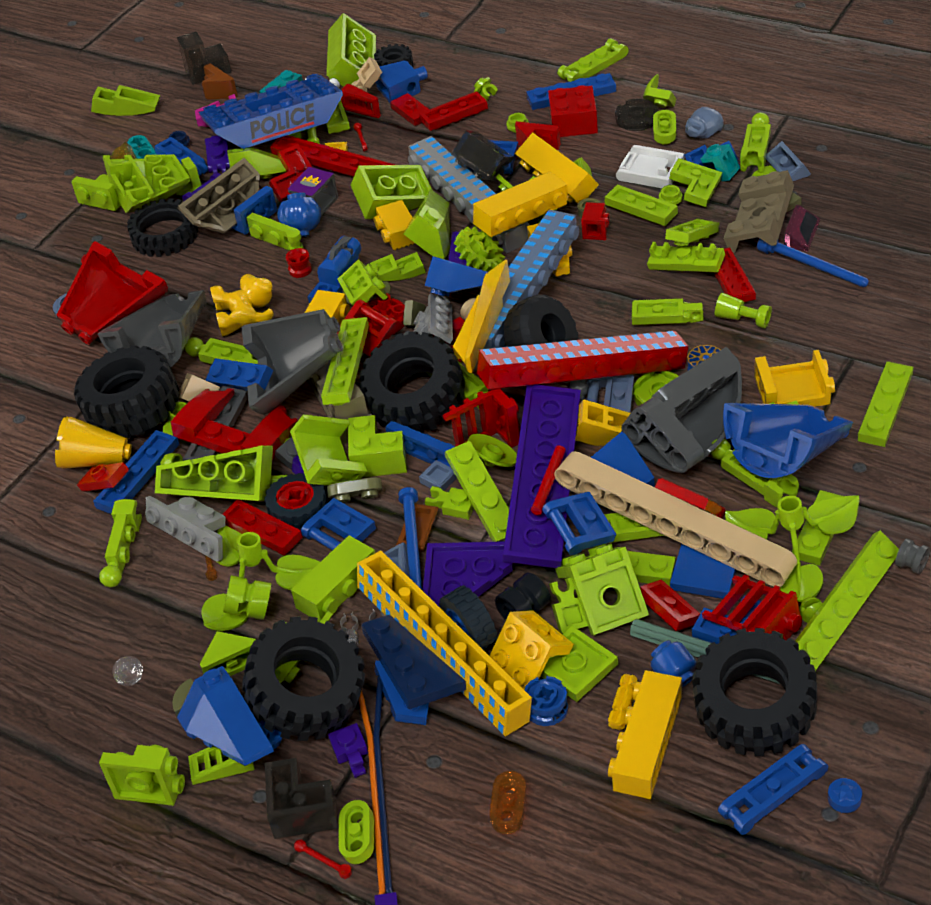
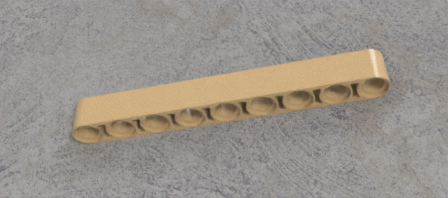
(677, 519)

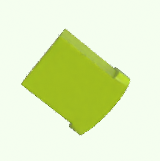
(191, 170)

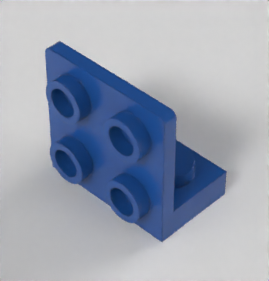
(260, 203)

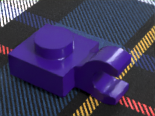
(349, 746)

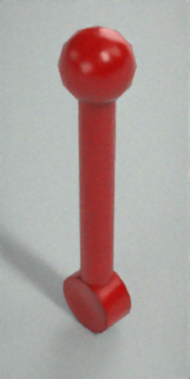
(357, 127)
(344, 870)

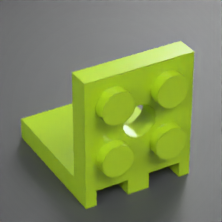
(596, 572)

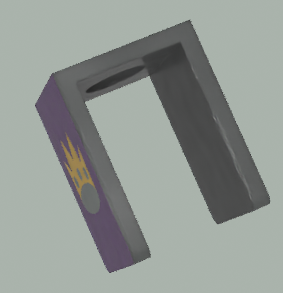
(312, 183)

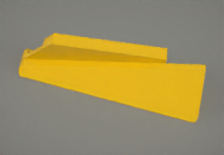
(482, 316)

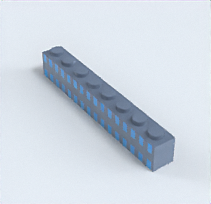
(535, 264)

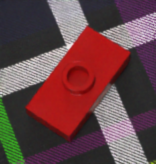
(408, 108)
(103, 476)

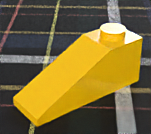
(598, 423)

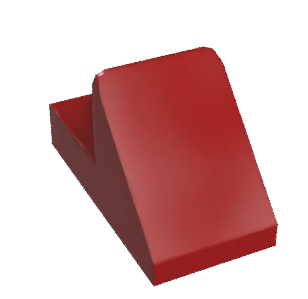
(548, 133)

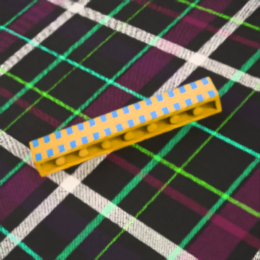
(486, 682)

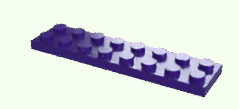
(547, 421)

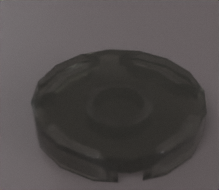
(635, 114)

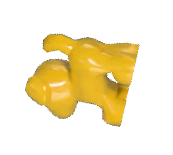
(252, 293)

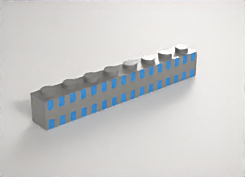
(459, 186)

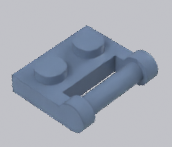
(618, 391)

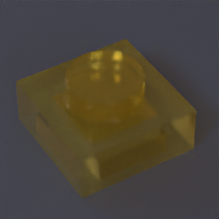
(124, 149)

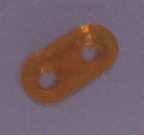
(506, 804)

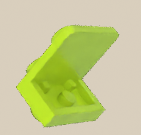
(96, 192)

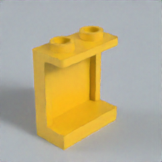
(799, 382)

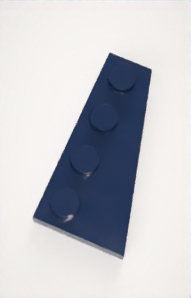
(409, 664)

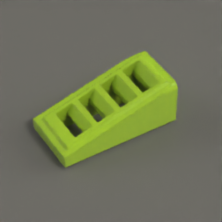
(220, 770)

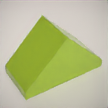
(227, 651)

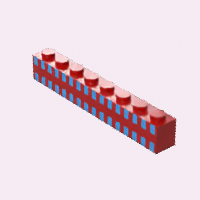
(581, 359)

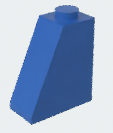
(623, 456)

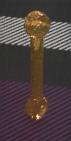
(211, 573)

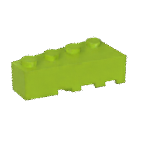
(228, 475)

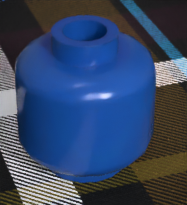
(674, 660)

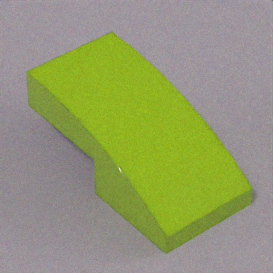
(401, 269)

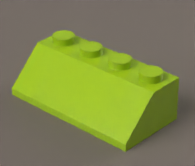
(348, 49)

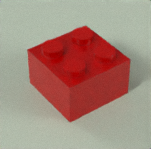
(573, 110)

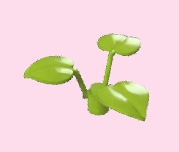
(831, 516)
(248, 551)

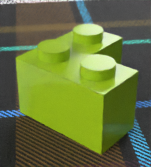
(378, 451)

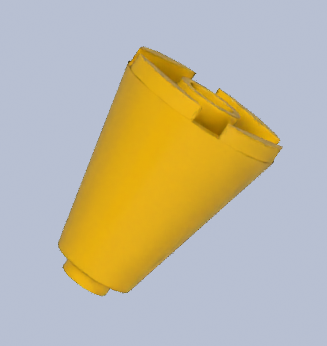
(88, 445)

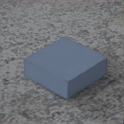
(438, 475)

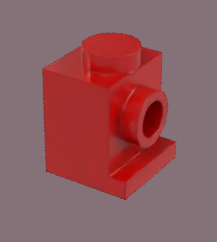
(594, 221)

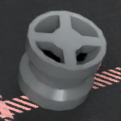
(912, 556)

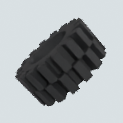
(393, 54)

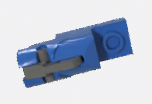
(338, 260)

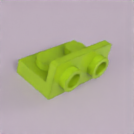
(361, 283)

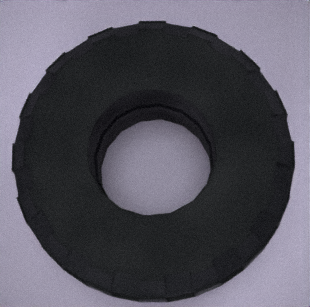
(538, 321)

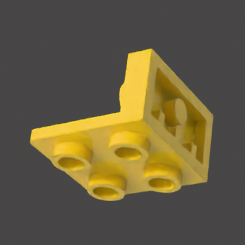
(527, 645)

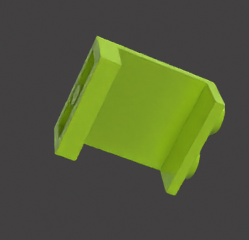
(322, 451)

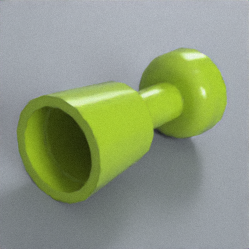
(734, 308)

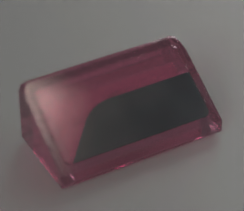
(801, 229)

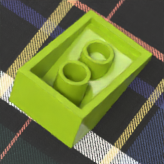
(387, 184)

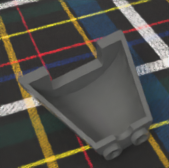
(159, 325)
(293, 349)

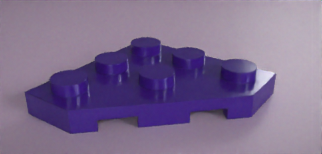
(464, 563)

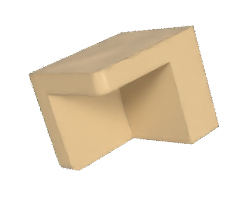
(193, 386)

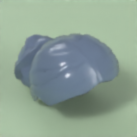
(704, 123)

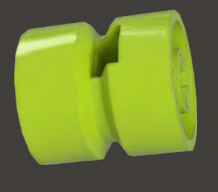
(247, 597)

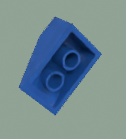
(450, 277)

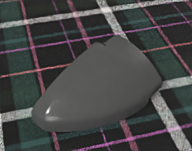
(686, 414)

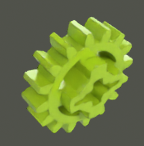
(478, 249)

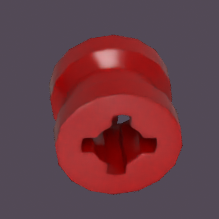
(298, 262)

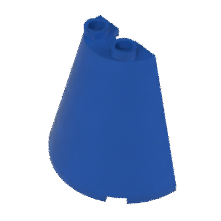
(779, 437)

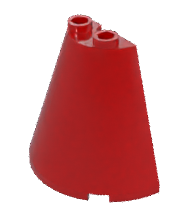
(105, 294)

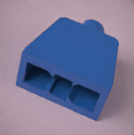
(400, 79)

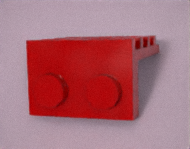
(497, 416)
(774, 613)

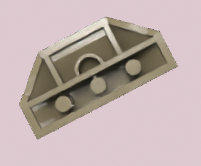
(215, 203)

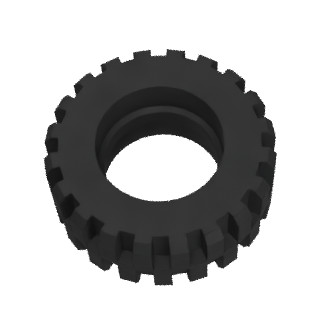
(404, 357)
(127, 391)
(306, 642)
(755, 728)

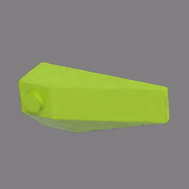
(431, 226)

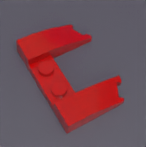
(197, 425)

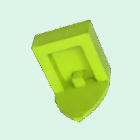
(658, 97)

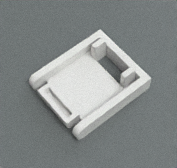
(648, 166)

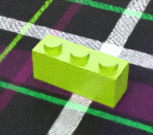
(331, 579)

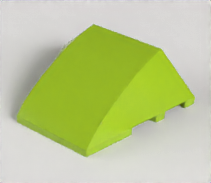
(145, 179)

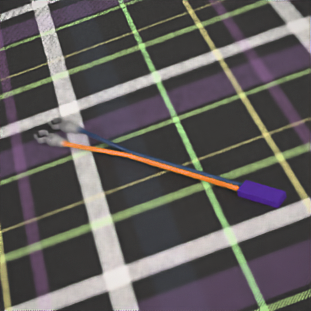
(376, 781)

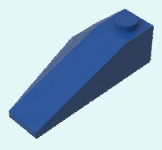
(222, 718)

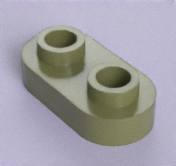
(366, 488)

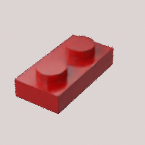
(669, 605)

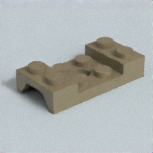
(761, 209)

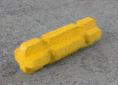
(622, 700)

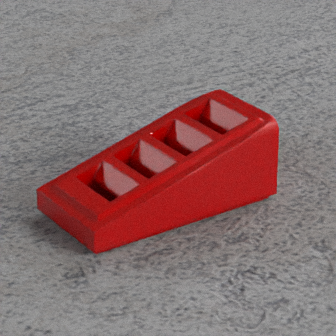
(351, 101)

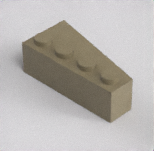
(354, 408)

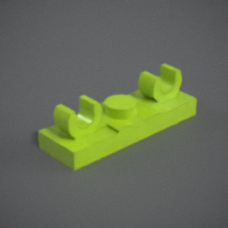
(685, 258)

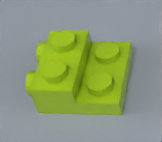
(145, 776)

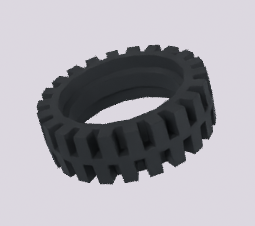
(165, 242)

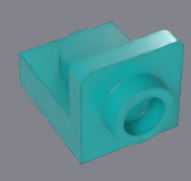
(723, 160)

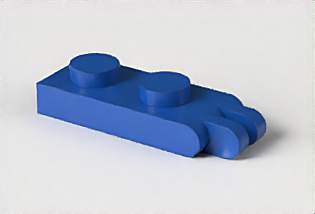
(172, 146)

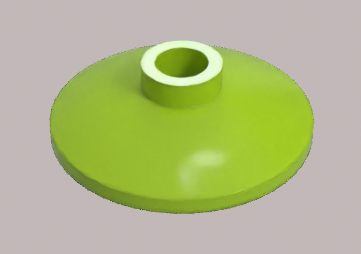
(493, 451)

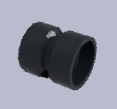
(526, 595)

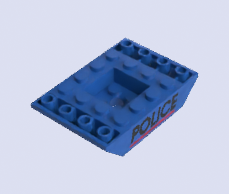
(274, 112)

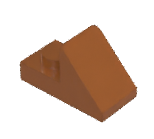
(217, 83)

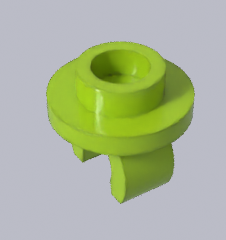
(483, 86)

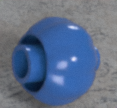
(300, 213)

